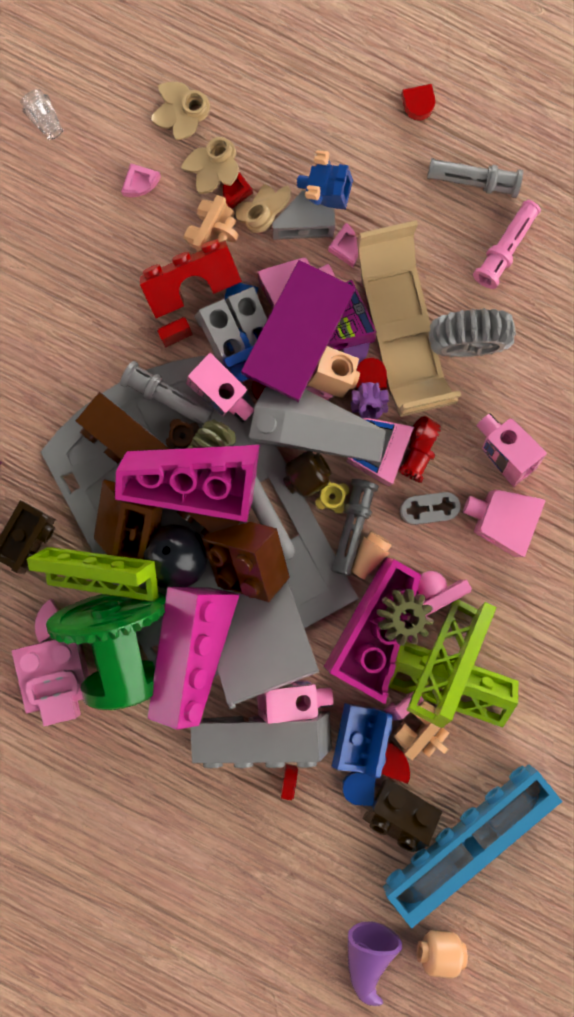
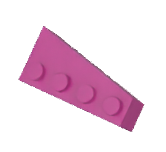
(191, 479)
(363, 652)
(189, 653)

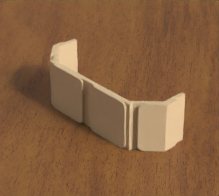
(402, 319)

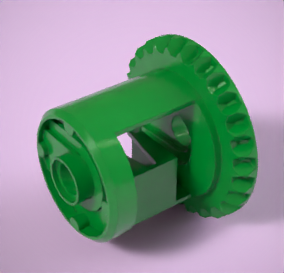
(111, 629)

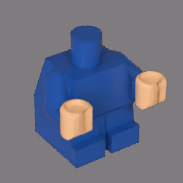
(327, 183)

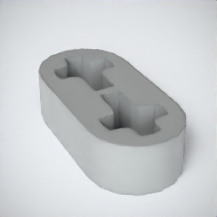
(430, 516)

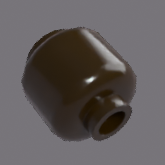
(307, 474)

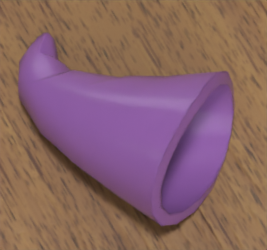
(369, 954)

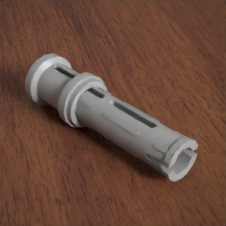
(489, 179)
(154, 388)

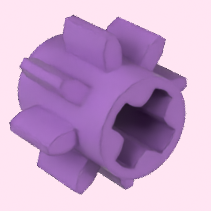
(369, 401)

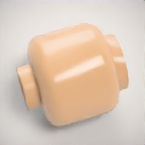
(442, 954)

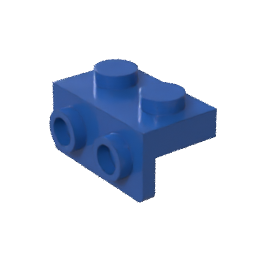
(362, 740)

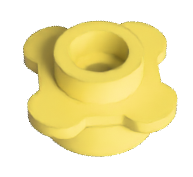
(336, 504)

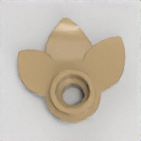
(176, 110)
(211, 166)
(262, 210)

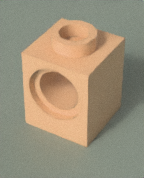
(327, 381)

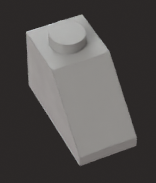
(304, 220)

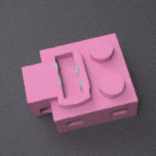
(51, 679)

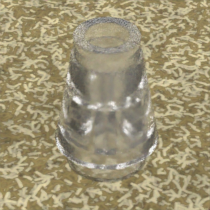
(41, 112)

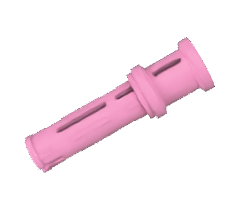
(500, 255)

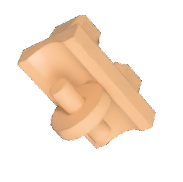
(216, 224)
(414, 742)

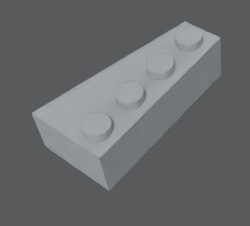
(251, 742)

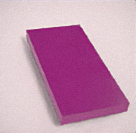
(298, 330)

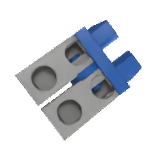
(233, 328)

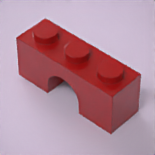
(211, 263)

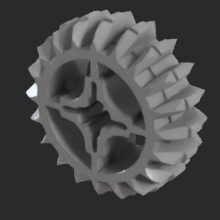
(472, 333)

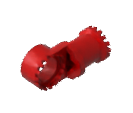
(423, 438)

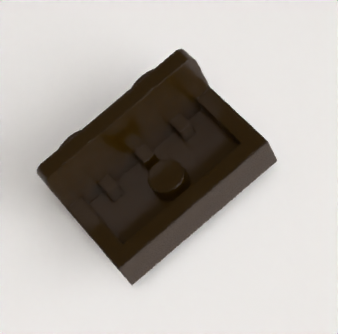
(24, 536)
(403, 816)

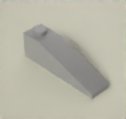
(314, 427)

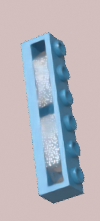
(470, 844)

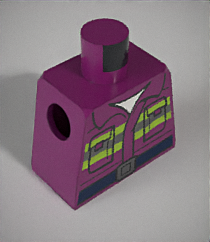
(355, 325)

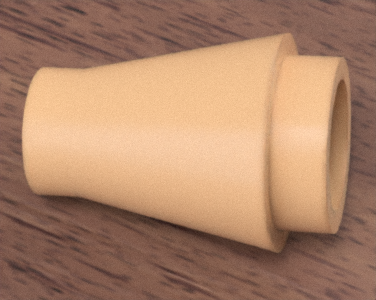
(370, 554)

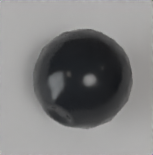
(177, 556)

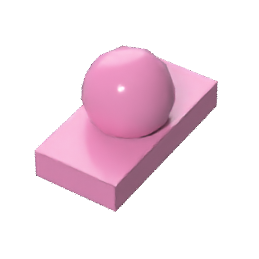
(437, 593)

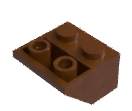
(124, 526)
(247, 560)

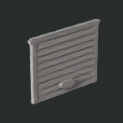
(264, 647)

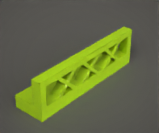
(100, 568)
(463, 665)
(483, 685)

